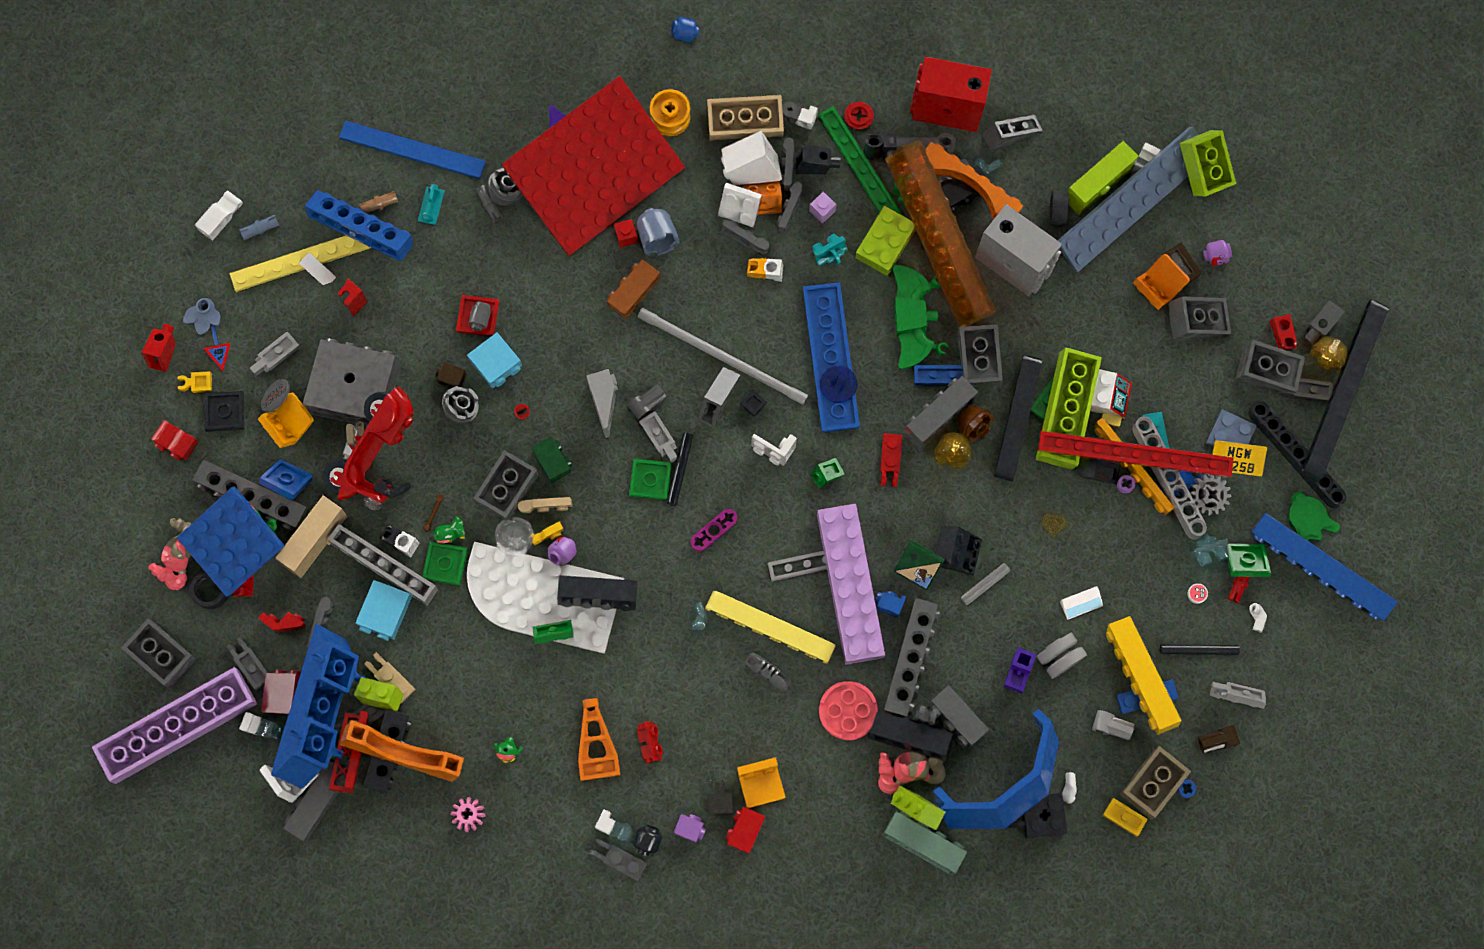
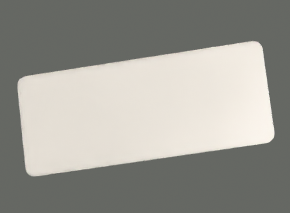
(316, 269)

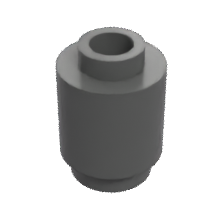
(479, 316)

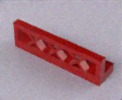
(354, 758)

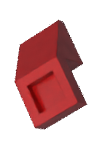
(288, 623)

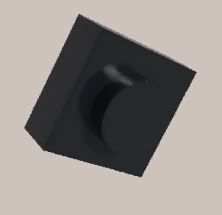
(753, 403)

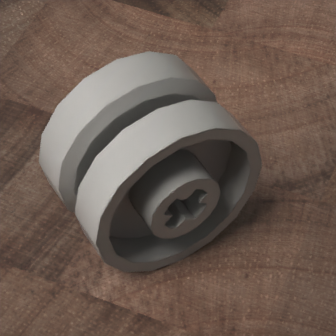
(1061, 655)

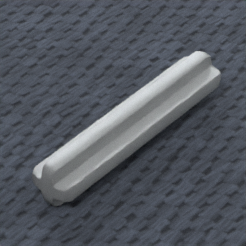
(985, 584)

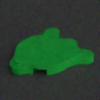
(1309, 517)

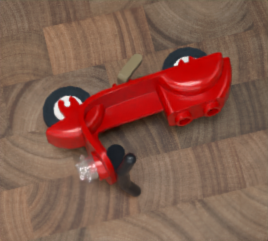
(388, 419)

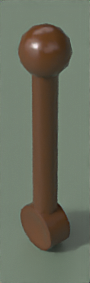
(427, 527)

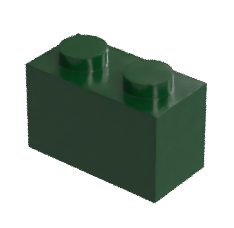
(551, 459)

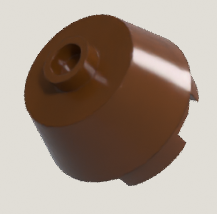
(974, 422)

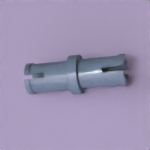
(259, 227)

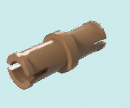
(378, 202)

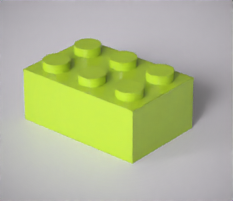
(1207, 163)
(885, 241)

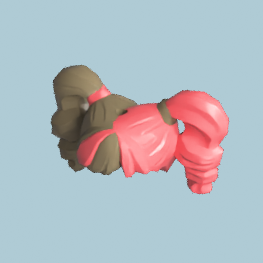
(174, 558)
(907, 768)

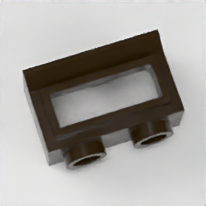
(1184, 260)

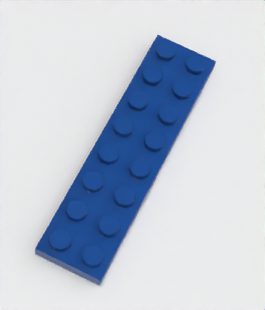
(829, 349)

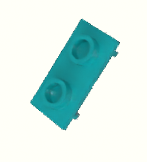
(431, 205)

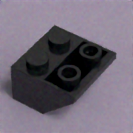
(958, 549)

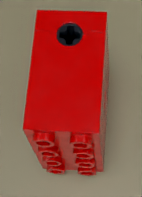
(950, 94)

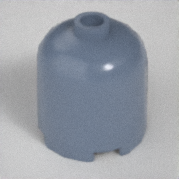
(656, 232)

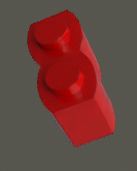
(174, 440)

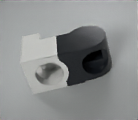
(399, 540)

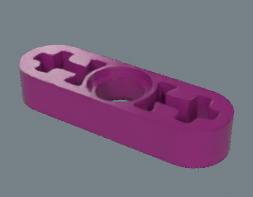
(721, 517)

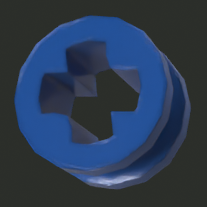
(1192, 787)

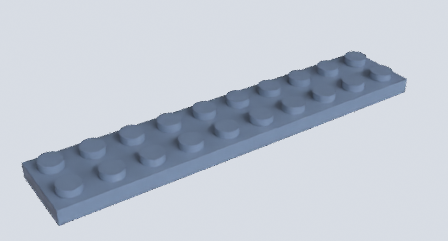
(1126, 204)

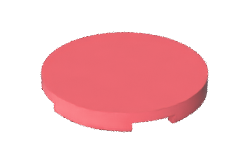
(848, 710)

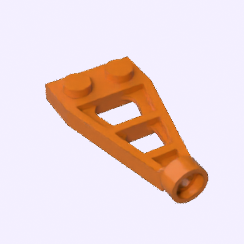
(598, 767)

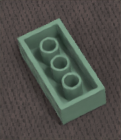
(924, 843)

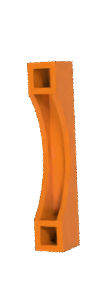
(950, 166)
(369, 741)

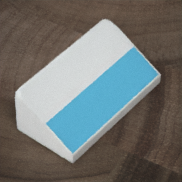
(1081, 603)

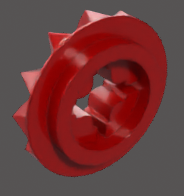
(853, 109)

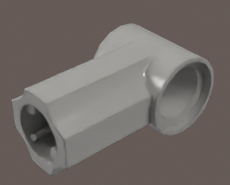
(1111, 725)

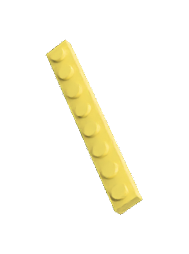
(290, 264)

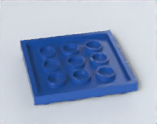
(230, 541)

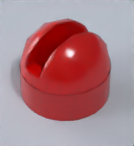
(520, 407)

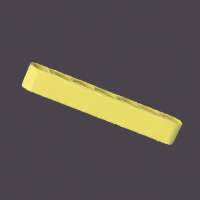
(771, 626)

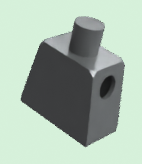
(1331, 313)

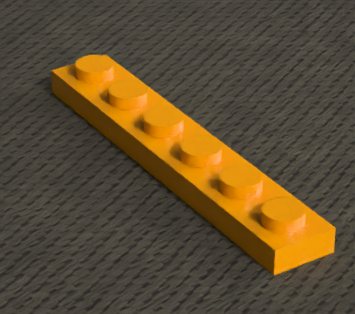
(1138, 473)

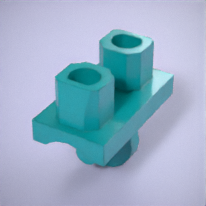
(830, 252)

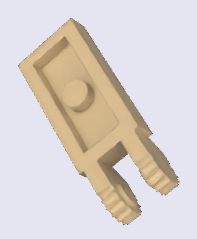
(543, 505)
(390, 675)

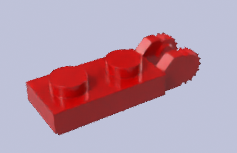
(891, 457)

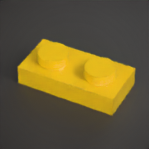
(1124, 817)

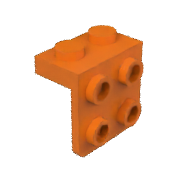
(1162, 282)

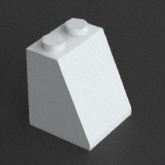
(751, 161)

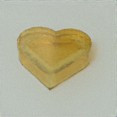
(1052, 524)

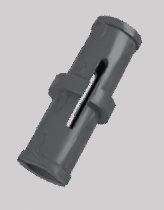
(489, 204)

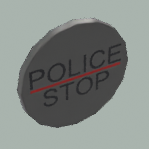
(275, 395)

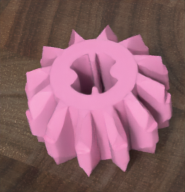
(463, 809)

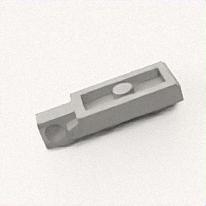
(274, 354)
(659, 436)
(1239, 694)

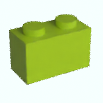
(379, 694)

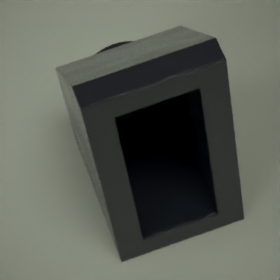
(1098, 470)

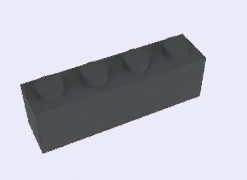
(313, 805)

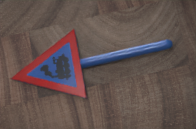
(218, 352)

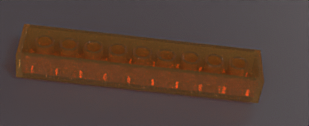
(940, 234)

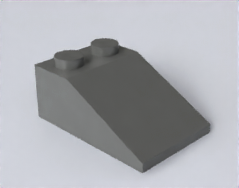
(1199, 317)
(980, 353)
(1269, 367)

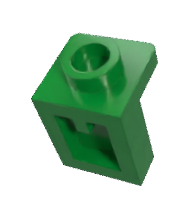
(827, 472)

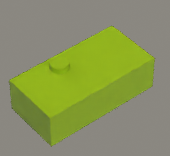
(1101, 178)

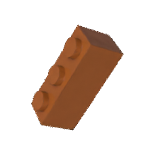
(633, 289)

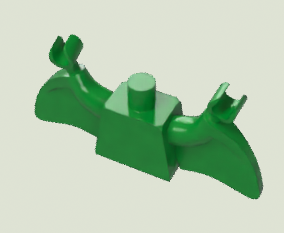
(912, 316)

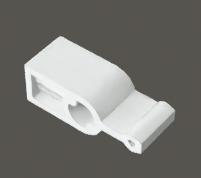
(218, 215)

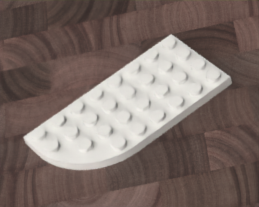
(523, 594)

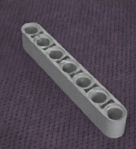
(1170, 487)

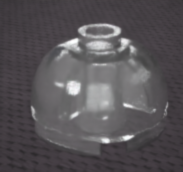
(514, 536)

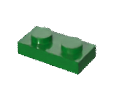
(553, 631)

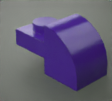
(1019, 670)

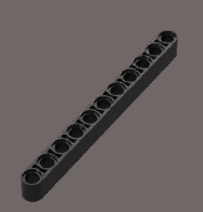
(1344, 390)

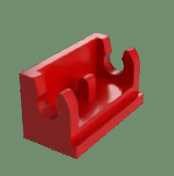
(356, 297)

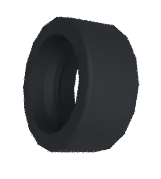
(1058, 208)
(219, 601)

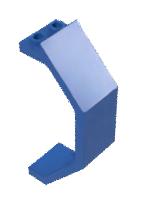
(1014, 801)

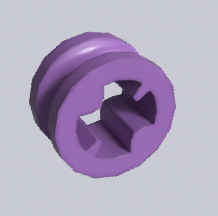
(1124, 489)

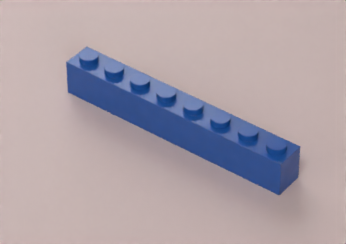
(1324, 566)

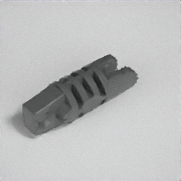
(768, 672)

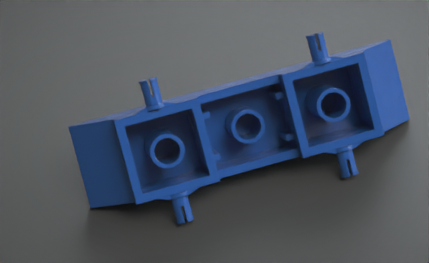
(309, 730)

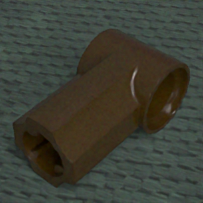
(1222, 738)

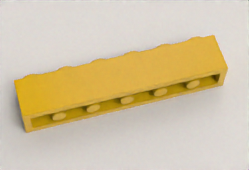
(1143, 675)

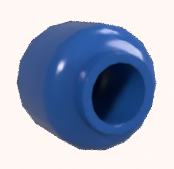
(684, 29)

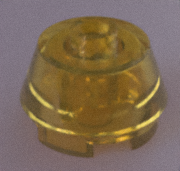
(1329, 353)
(953, 450)

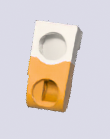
(765, 269)

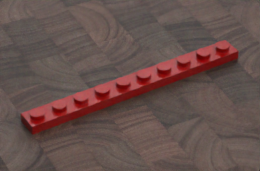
(1135, 454)

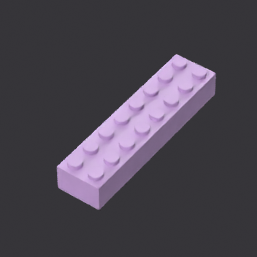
(850, 584)
(174, 725)

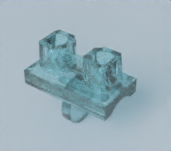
(1202, 553)

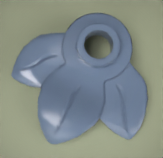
(202, 318)

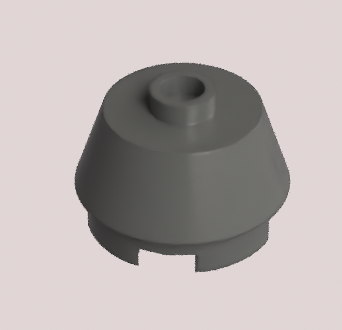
(502, 188)
(460, 405)

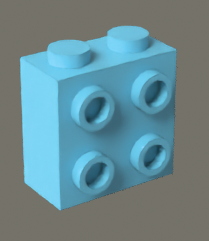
(495, 360)

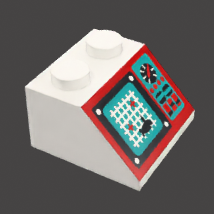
(1111, 394)

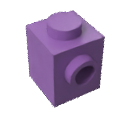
(690, 828)

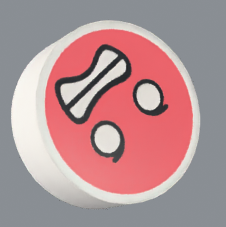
(1197, 593)

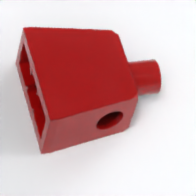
(159, 345)

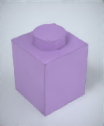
(822, 207)

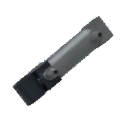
(877, 146)

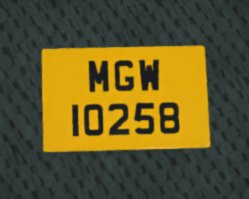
(1247, 458)

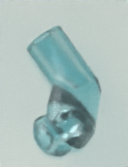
(701, 619)

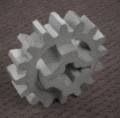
(1200, 494)

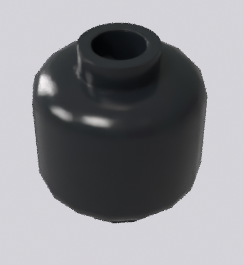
(647, 839)

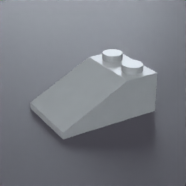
(603, 389)

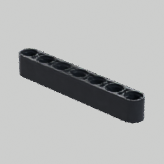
(1018, 418)
(1294, 444)

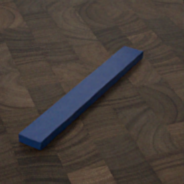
(412, 150)

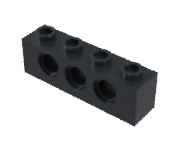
(372, 780)

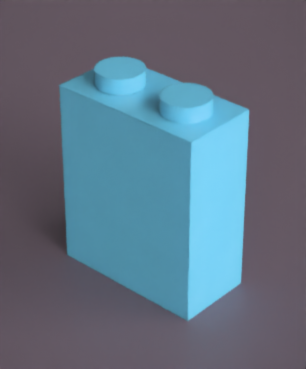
(383, 610)

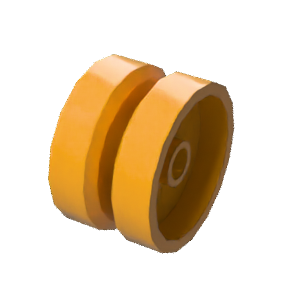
(670, 112)

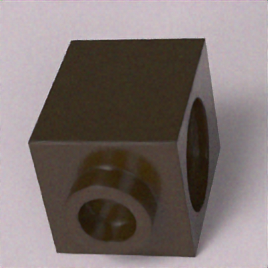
(450, 375)

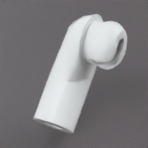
(1259, 616)
(1070, 788)

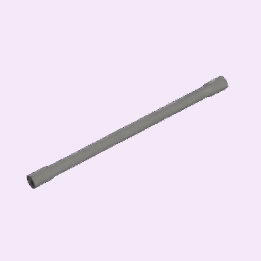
(791, 392)

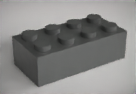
(940, 412)

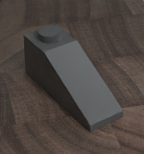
(1010, 131)

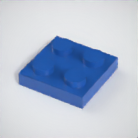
(286, 479)

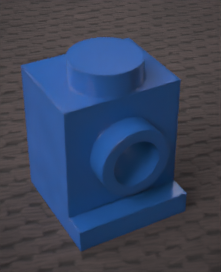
(889, 603)

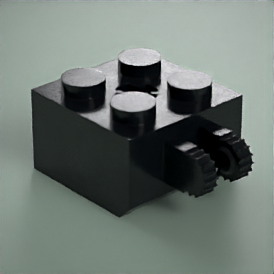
(1052, 826)

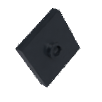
(224, 411)

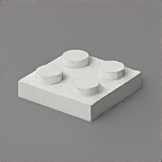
(739, 205)

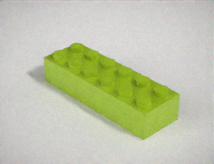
(1070, 401)

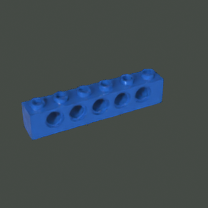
(359, 225)

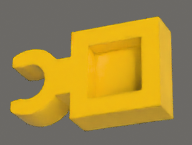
(198, 382)
(551, 532)

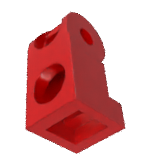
(1284, 332)

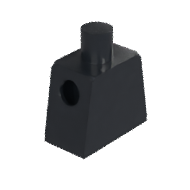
(815, 160)

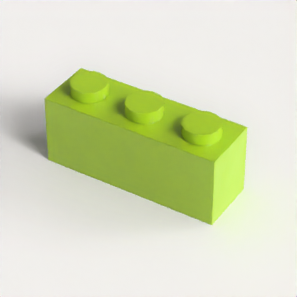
(917, 807)

